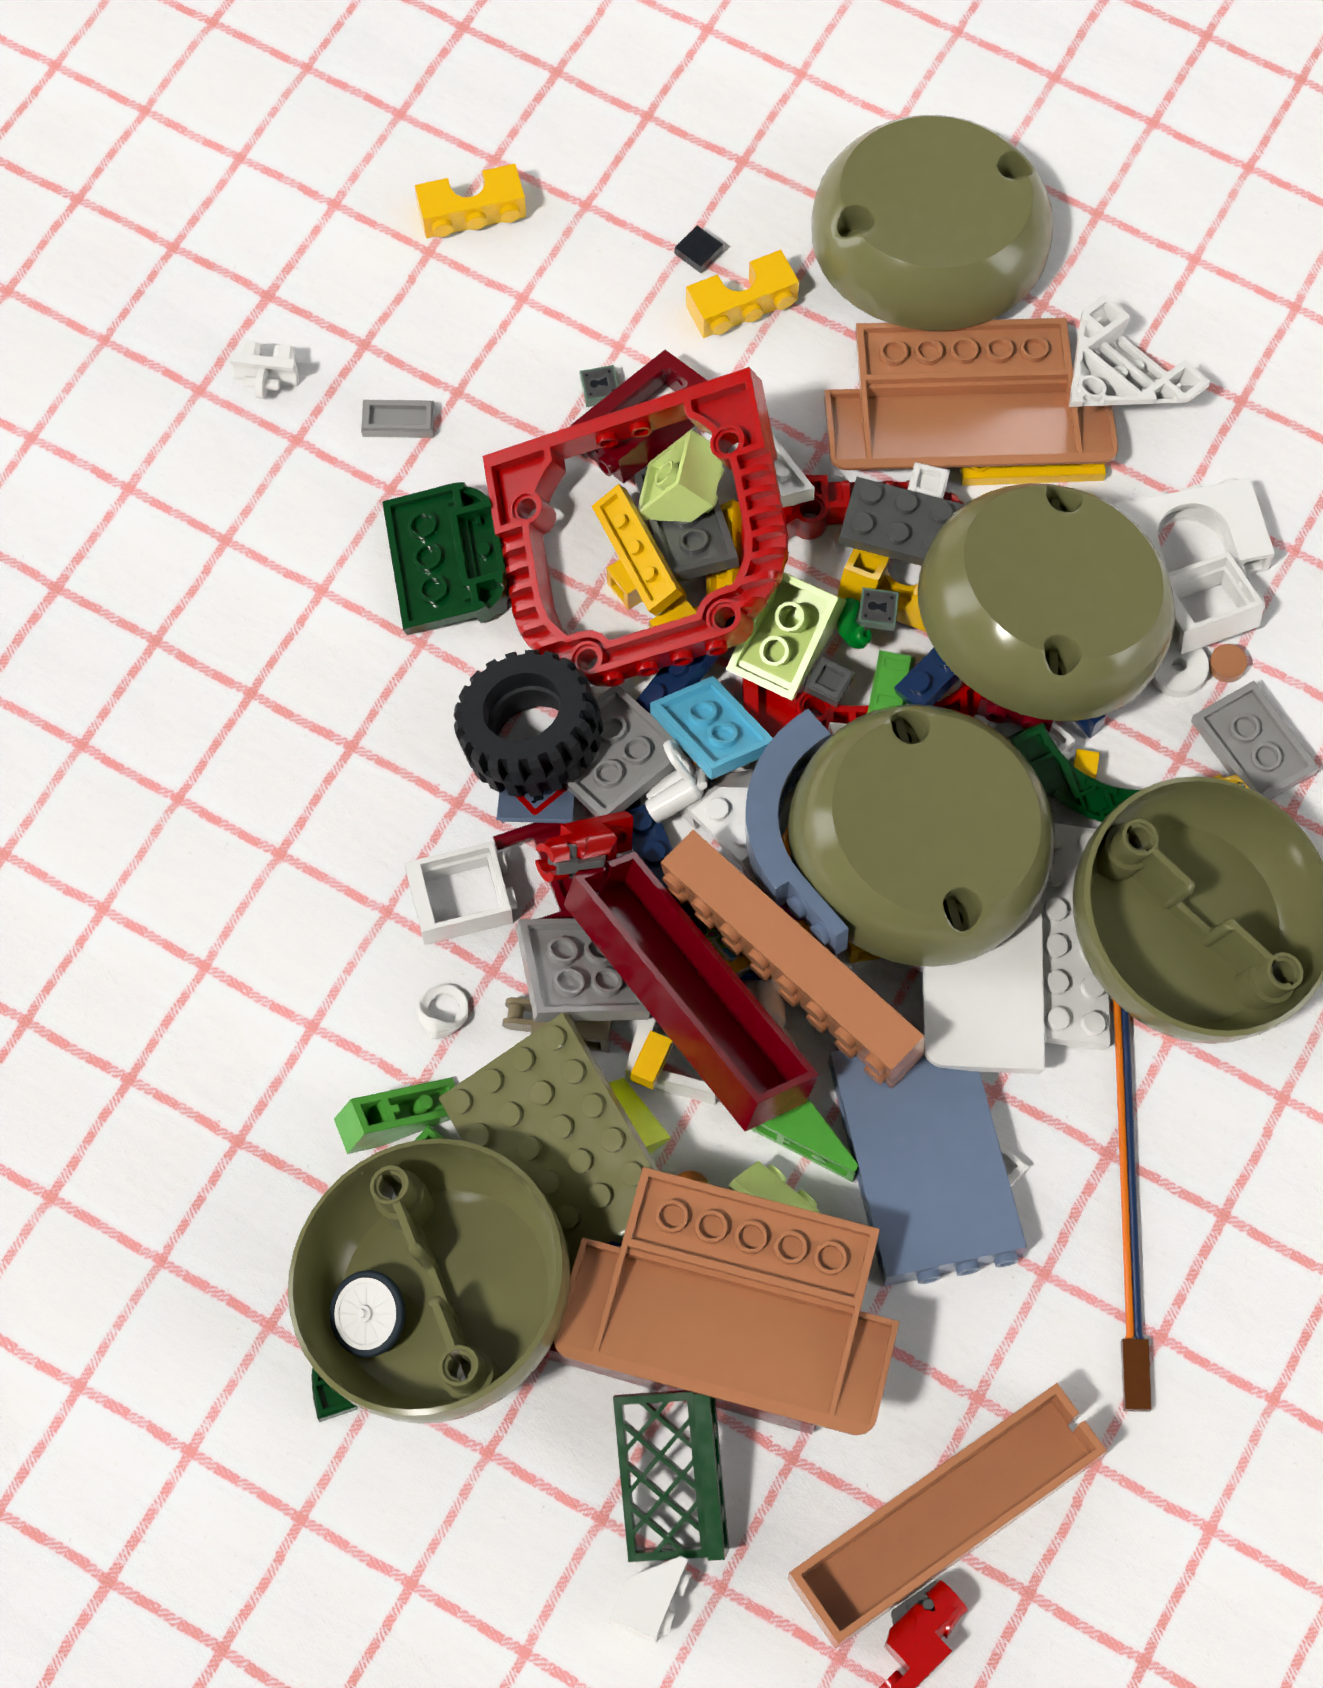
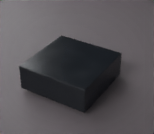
(698, 249)

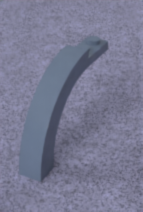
(773, 869)

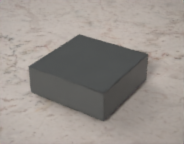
(829, 681)

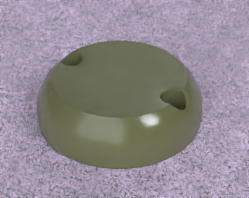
(932, 223)
(1047, 601)
(921, 825)
(1202, 910)
(475, 1269)

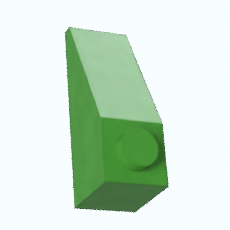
(391, 1115)
(810, 1136)

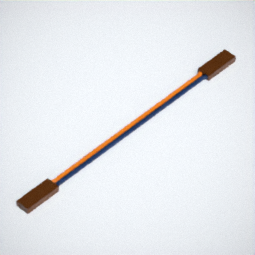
(1133, 1351)

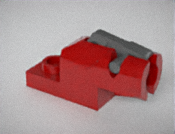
(585, 845)
(918, 1633)

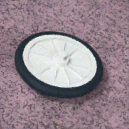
(367, 1313)

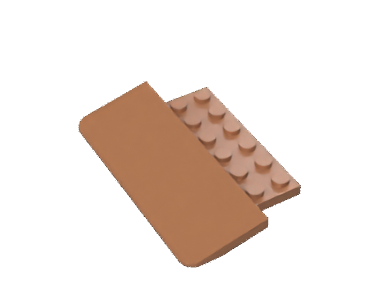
(965, 400)
(734, 1304)

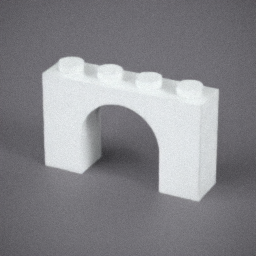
(1225, 507)

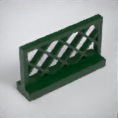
(706, 1481)

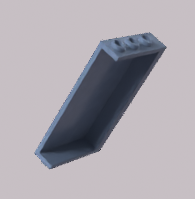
(928, 1170)

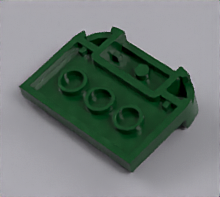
(445, 557)

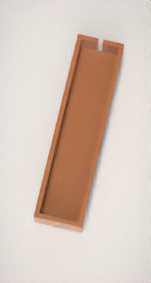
(793, 960)
(945, 1516)

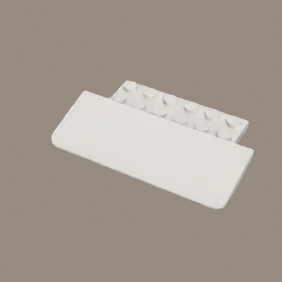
(1023, 992)

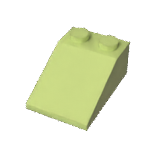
(787, 636)

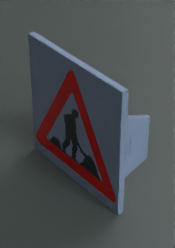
(546, 808)

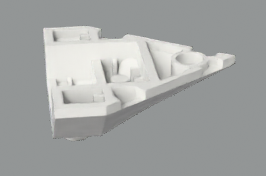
(1117, 372)
(723, 815)

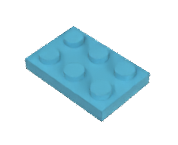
(711, 727)

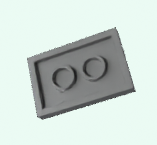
(1254, 742)

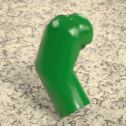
(850, 629)

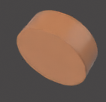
(1227, 663)

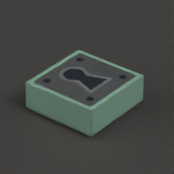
(597, 383)
(878, 609)

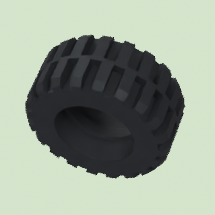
(510, 688)

